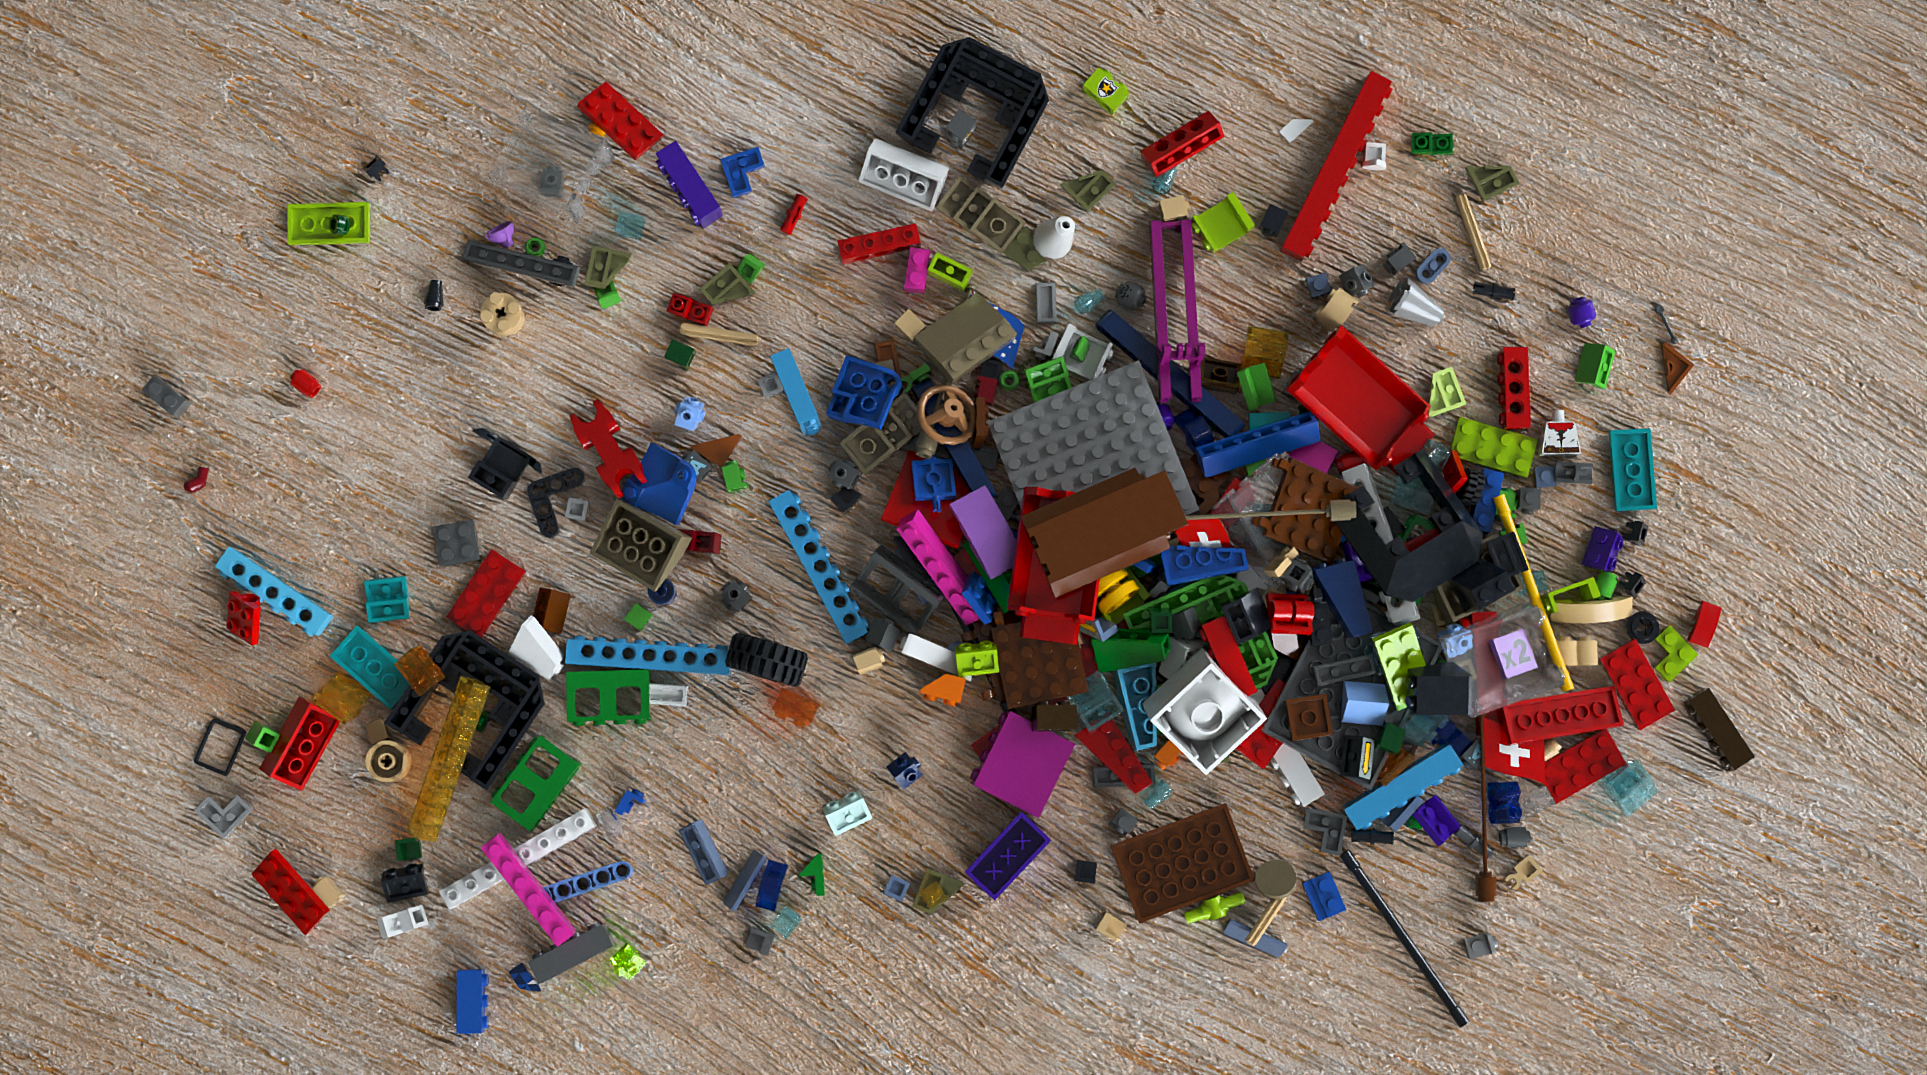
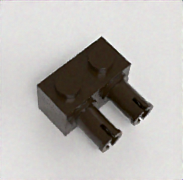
(1054, 717)

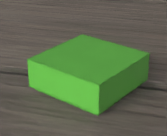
(638, 617)

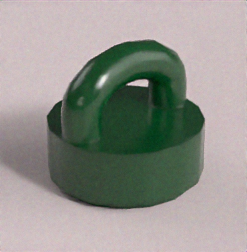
(339, 224)

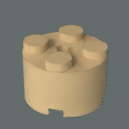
(497, 304)
(1336, 310)
(387, 772)

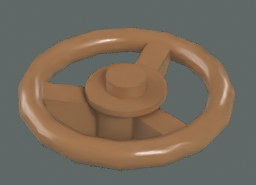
(947, 414)

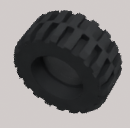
(766, 659)

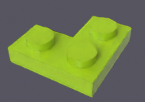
(1678, 653)

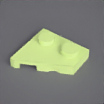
(1444, 393)

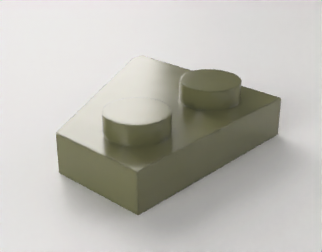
(1491, 180)
(1089, 189)
(1023, 250)
(605, 266)
(726, 286)
(948, 885)

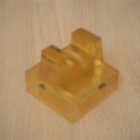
(933, 894)

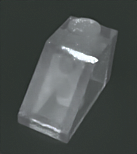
(1535, 801)

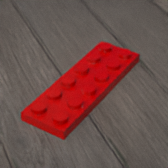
(1561, 715)

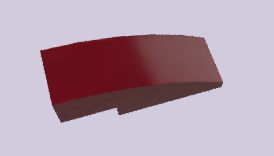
(703, 541)

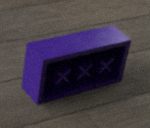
(691, 188)
(1007, 856)

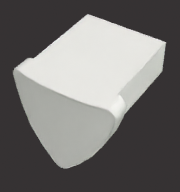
(1374, 156)

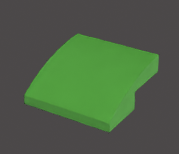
(1047, 379)

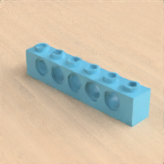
(319, 617)

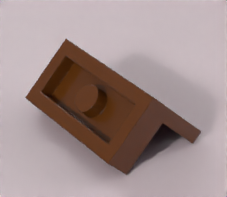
(551, 609)

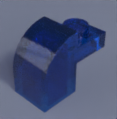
(1194, 428)
(771, 885)

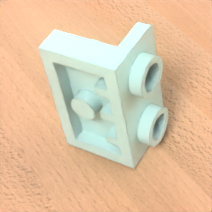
(847, 812)

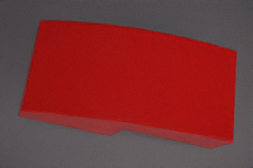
(690, 309)
(1705, 625)

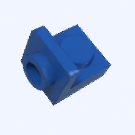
(626, 802)

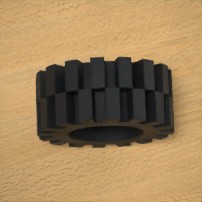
(1472, 489)

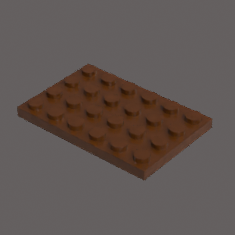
(1182, 863)

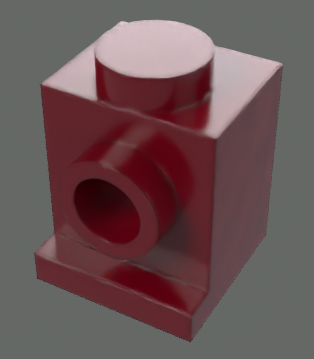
(986, 389)

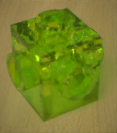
(627, 962)

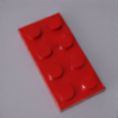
(620, 120)
(486, 594)
(1636, 684)
(1259, 746)
(1582, 765)
(290, 891)

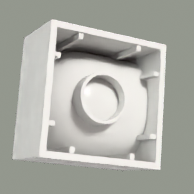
(1203, 712)

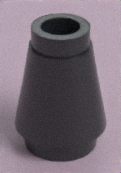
(434, 296)

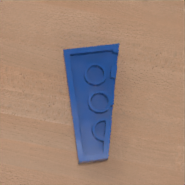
(1196, 563)

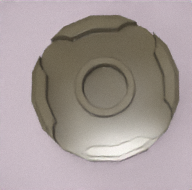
(1275, 879)

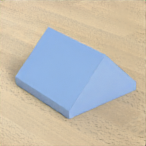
(1364, 703)

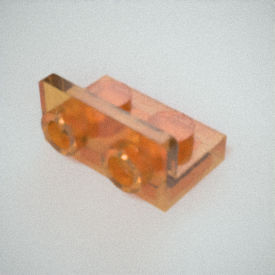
(419, 670)
(795, 707)
(1394, 766)

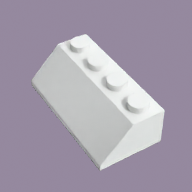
(903, 174)

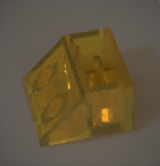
(1265, 347)

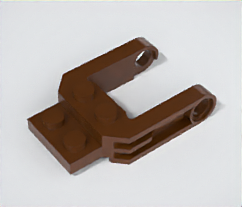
(1202, 488)

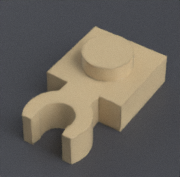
(1279, 564)
(1524, 870)

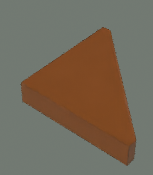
(1675, 367)
(718, 450)

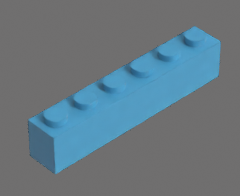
(1409, 783)

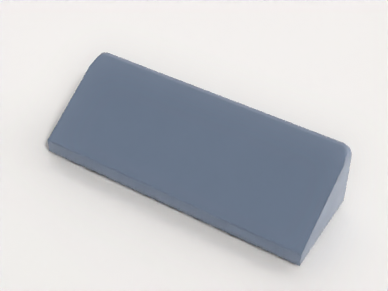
(703, 852)
(744, 880)
(1265, 943)

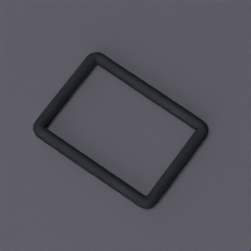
(224, 773)

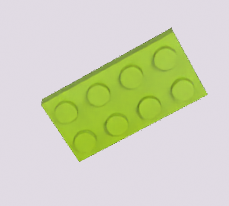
(310, 223)
(1493, 447)
(1397, 653)

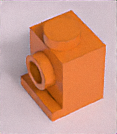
(1167, 755)

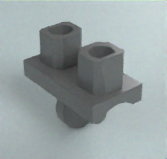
(1573, 472)

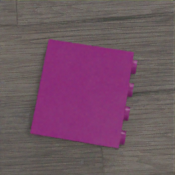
(1021, 764)

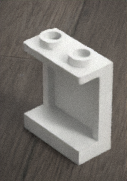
(1094, 360)

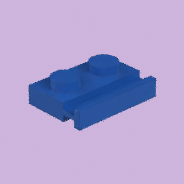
(1324, 896)

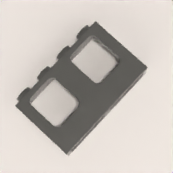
(906, 579)

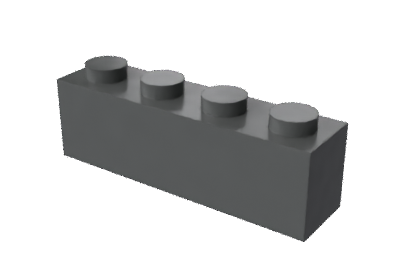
(571, 953)

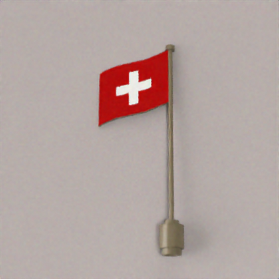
(1210, 532)

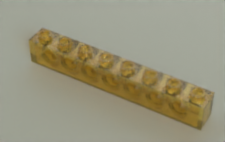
(448, 759)

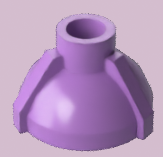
(502, 234)

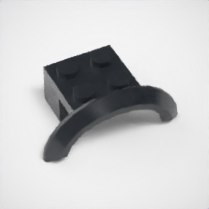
(501, 465)

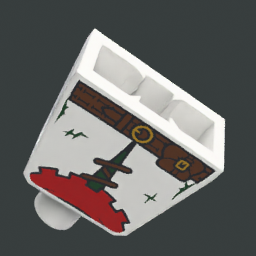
(1558, 437)

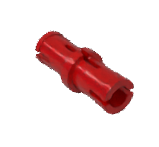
(793, 214)

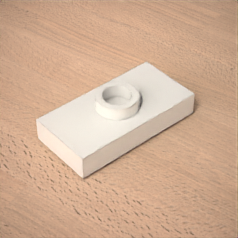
(668, 694)

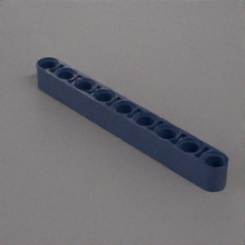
(1140, 349)

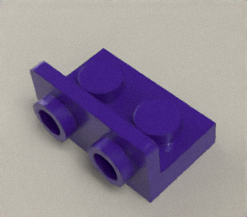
(1436, 820)

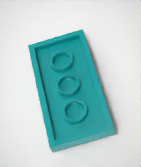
(1632, 470)
(371, 666)

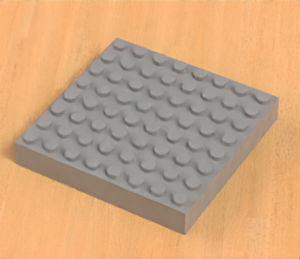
(1090, 437)

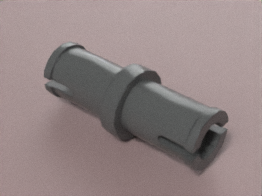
(1473, 841)

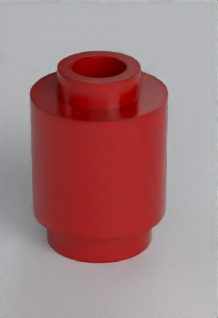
(305, 383)
(1348, 461)

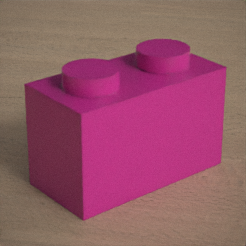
(917, 270)

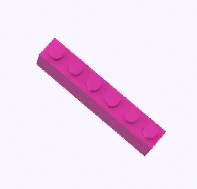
(937, 562)
(528, 889)

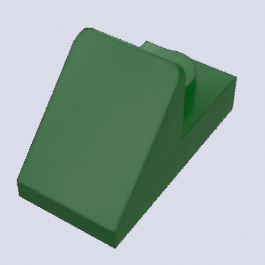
(815, 868)

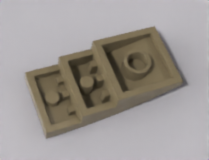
(980, 215)
(872, 446)

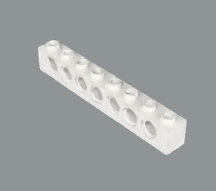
(1362, 476)
(528, 852)

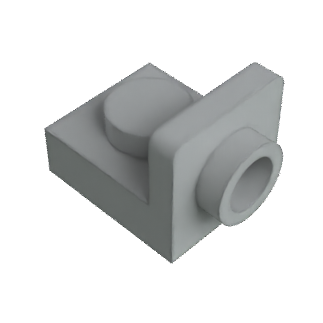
(1049, 344)
(1480, 945)

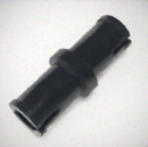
(1493, 291)
(1372, 836)

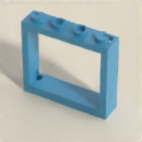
(796, 392)

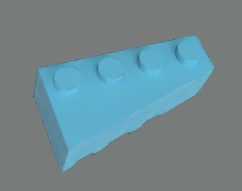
(1133, 688)

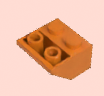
(945, 688)

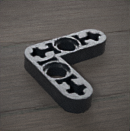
(544, 497)

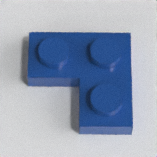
(736, 168)

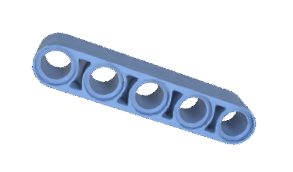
(592, 877)

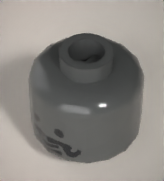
(1130, 295)

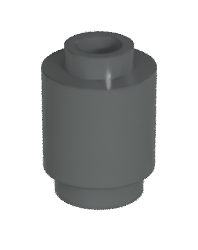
(1514, 837)

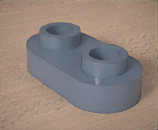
(1432, 266)

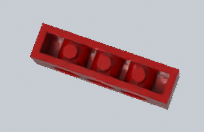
(1182, 143)
(879, 243)
(1519, 357)

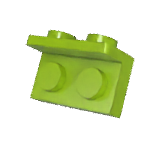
(976, 658)

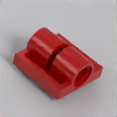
(1290, 613)
(244, 616)

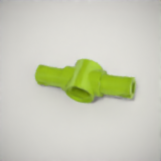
(1214, 907)

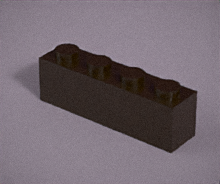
(1718, 729)

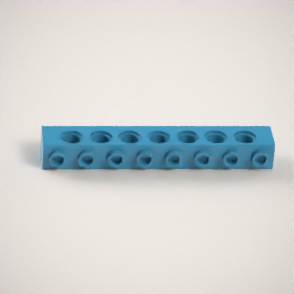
(780, 505)
(575, 656)

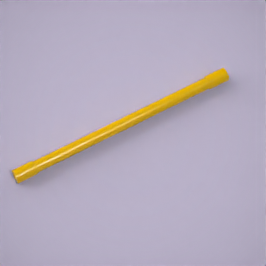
(1504, 512)

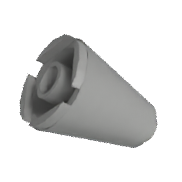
(1414, 304)

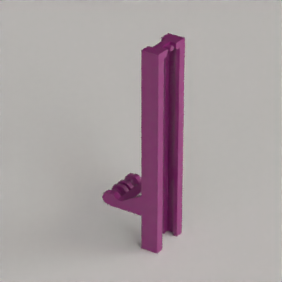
(1193, 349)

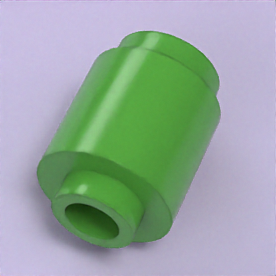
(1606, 585)

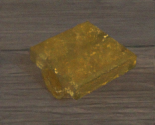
(342, 698)

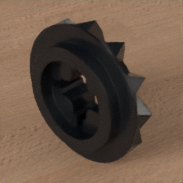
(1650, 632)

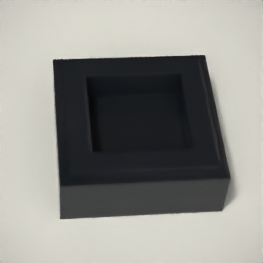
(991, 369)

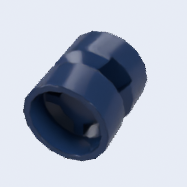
(665, 594)

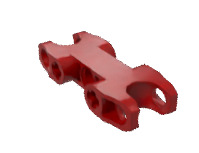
(615, 461)

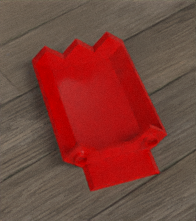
(1362, 401)
(1030, 592)

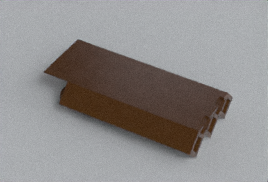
(1104, 528)

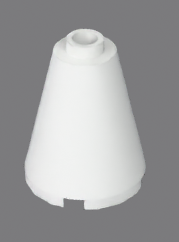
(1054, 237)

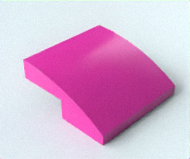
(1316, 455)

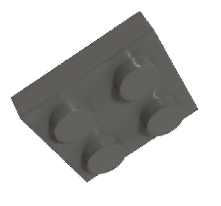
(456, 543)

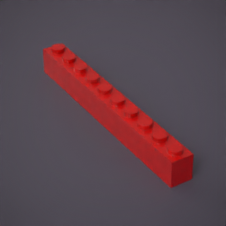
(1336, 166)

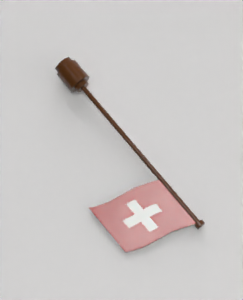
(1518, 760)

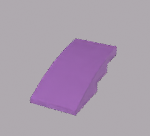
(986, 531)

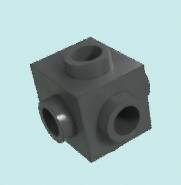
(1357, 281)
(850, 476)
(1298, 571)
(741, 600)

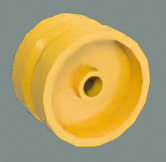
(1114, 591)

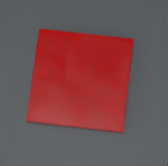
(903, 503)

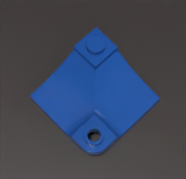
(863, 393)
(666, 487)

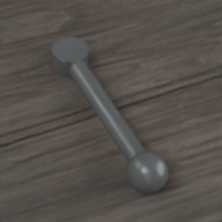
(1659, 309)

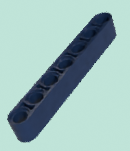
(961, 454)

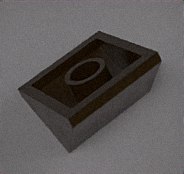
(1220, 375)

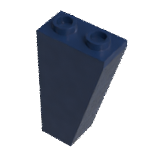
(1344, 596)

